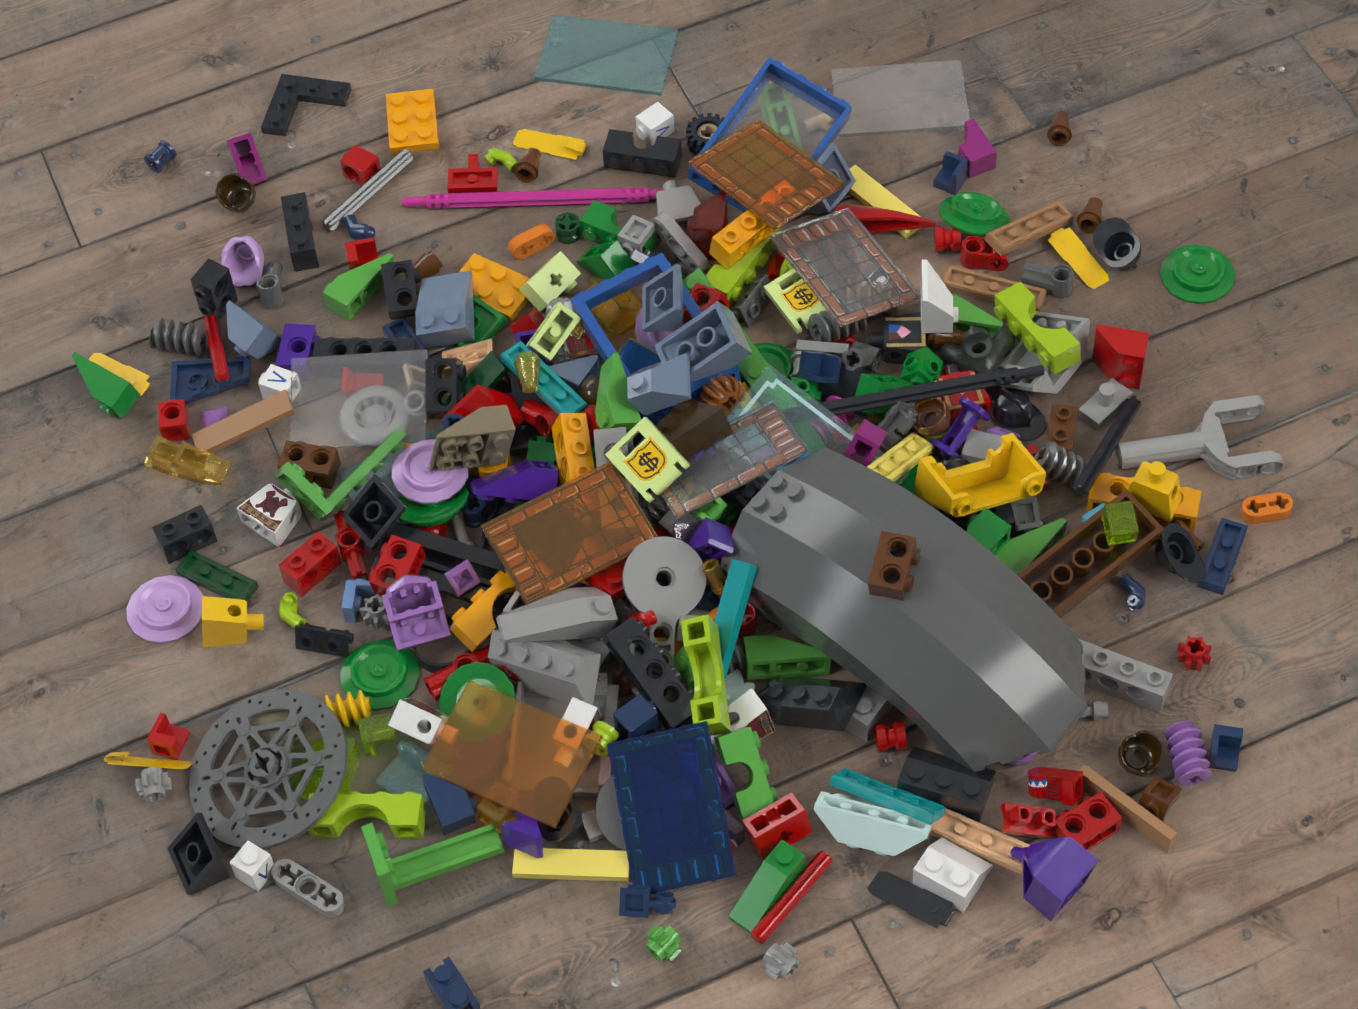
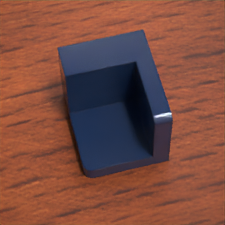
(952, 174)
(819, 367)
(1225, 747)

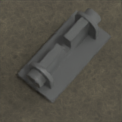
(754, 301)
(900, 418)

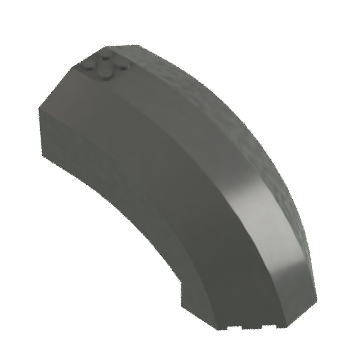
(965, 650)

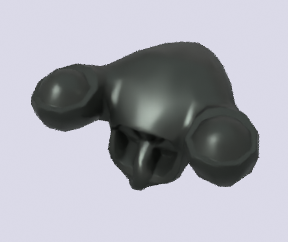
(979, 350)

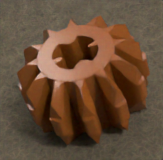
(723, 393)

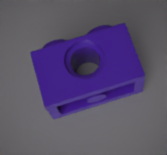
(296, 342)

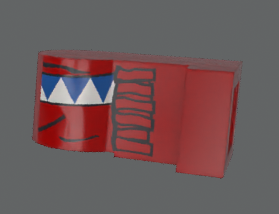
(1056, 784)

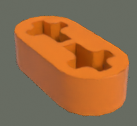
(531, 241)
(1266, 508)

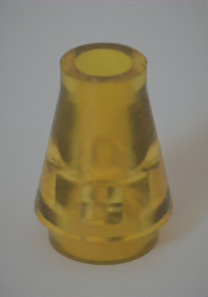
(528, 368)

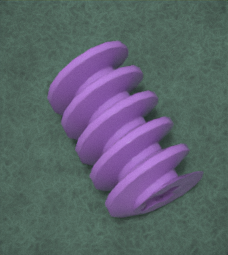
(1187, 753)

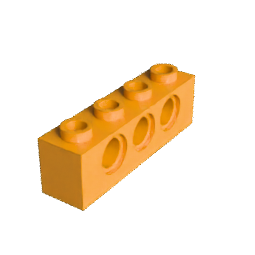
(739, 239)
(572, 446)
(1109, 484)

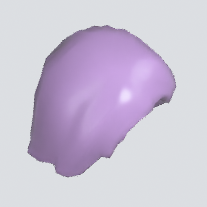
(244, 260)

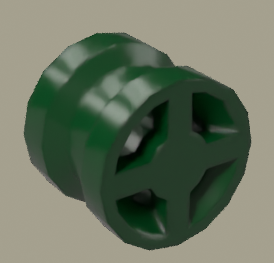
(565, 222)

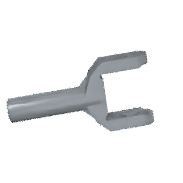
(1207, 443)

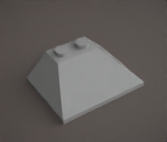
(1021, 358)

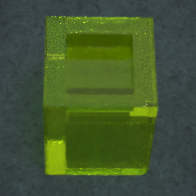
(1120, 522)
(375, 730)

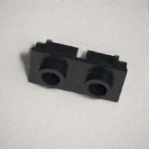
(320, 640)

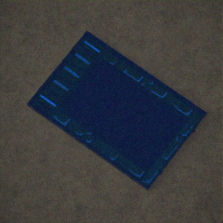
(672, 808)

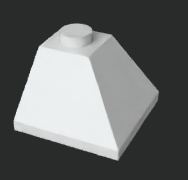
(936, 303)

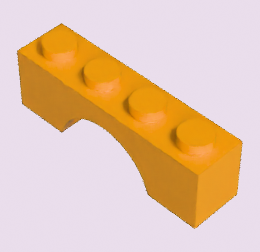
(476, 622)

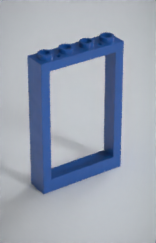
(612, 287)

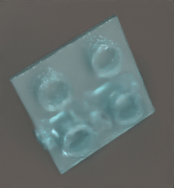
(405, 771)

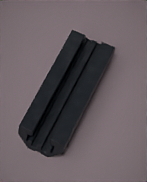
(444, 555)

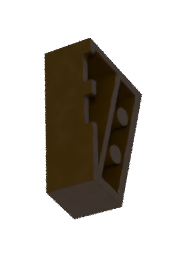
(693, 427)

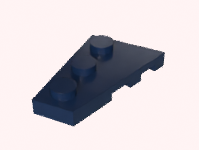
(197, 380)

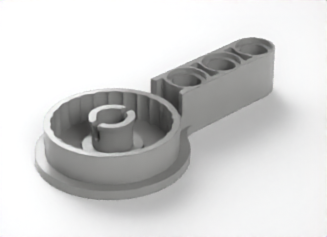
(684, 591)

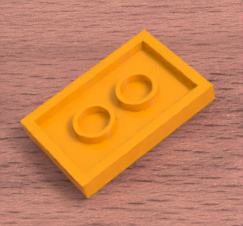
(412, 121)
(497, 285)

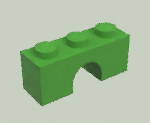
(742, 747)

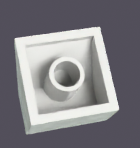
(951, 873)

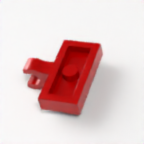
(472, 178)

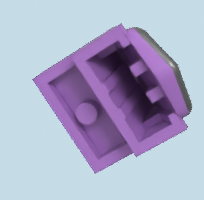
(415, 612)

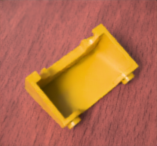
(1001, 478)

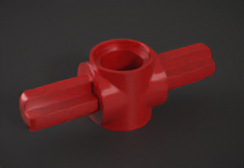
(353, 553)

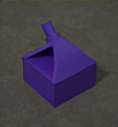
(1053, 872)

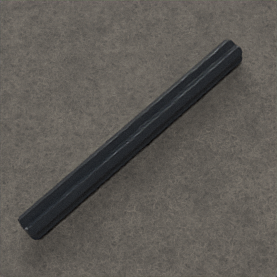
(1107, 446)

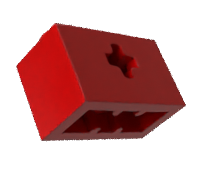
(777, 822)

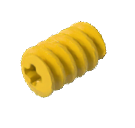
(349, 708)

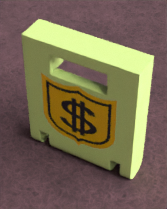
(794, 302)
(650, 463)

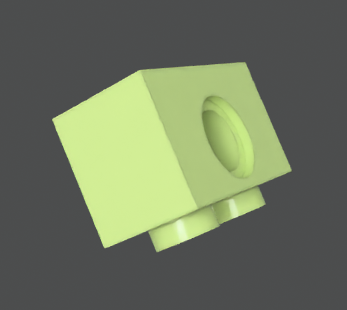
(553, 331)

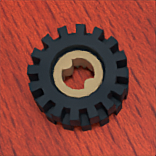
(699, 128)

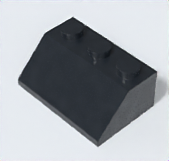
(813, 702)
(946, 782)

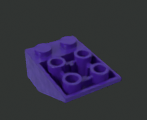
(517, 482)

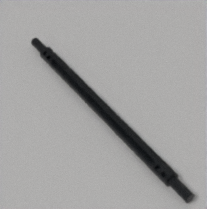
(932, 390)

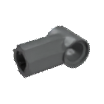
(1056, 279)
(861, 357)

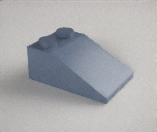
(445, 310)
(710, 340)

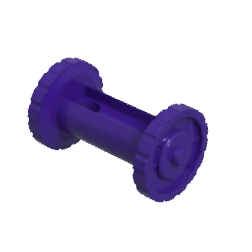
(960, 428)

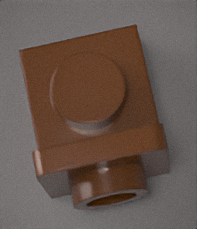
(1159, 797)

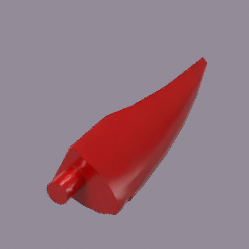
(885, 220)

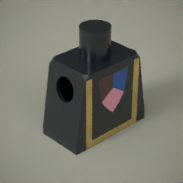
(899, 337)

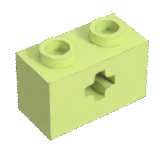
(560, 272)

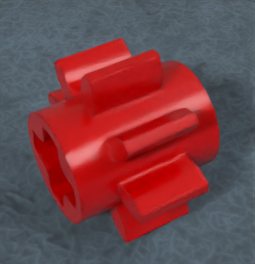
(1194, 653)

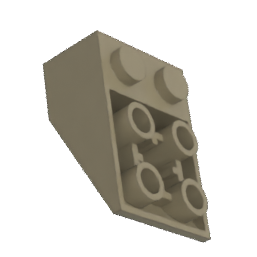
(474, 440)

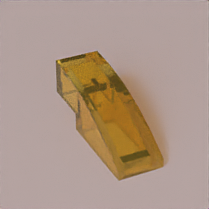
(186, 462)

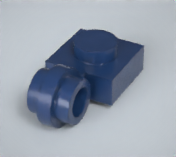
(636, 901)

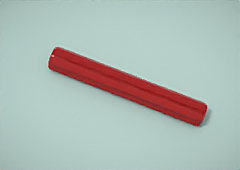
(216, 348)
(791, 897)

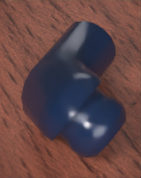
(356, 230)
(1135, 591)

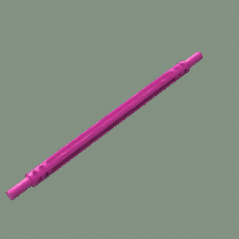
(531, 198)

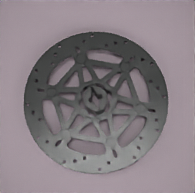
(269, 768)

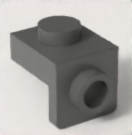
(1026, 515)

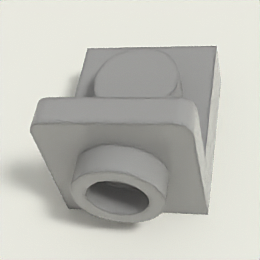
(635, 234)

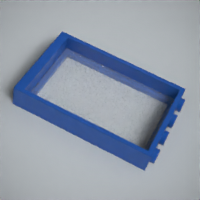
(790, 107)

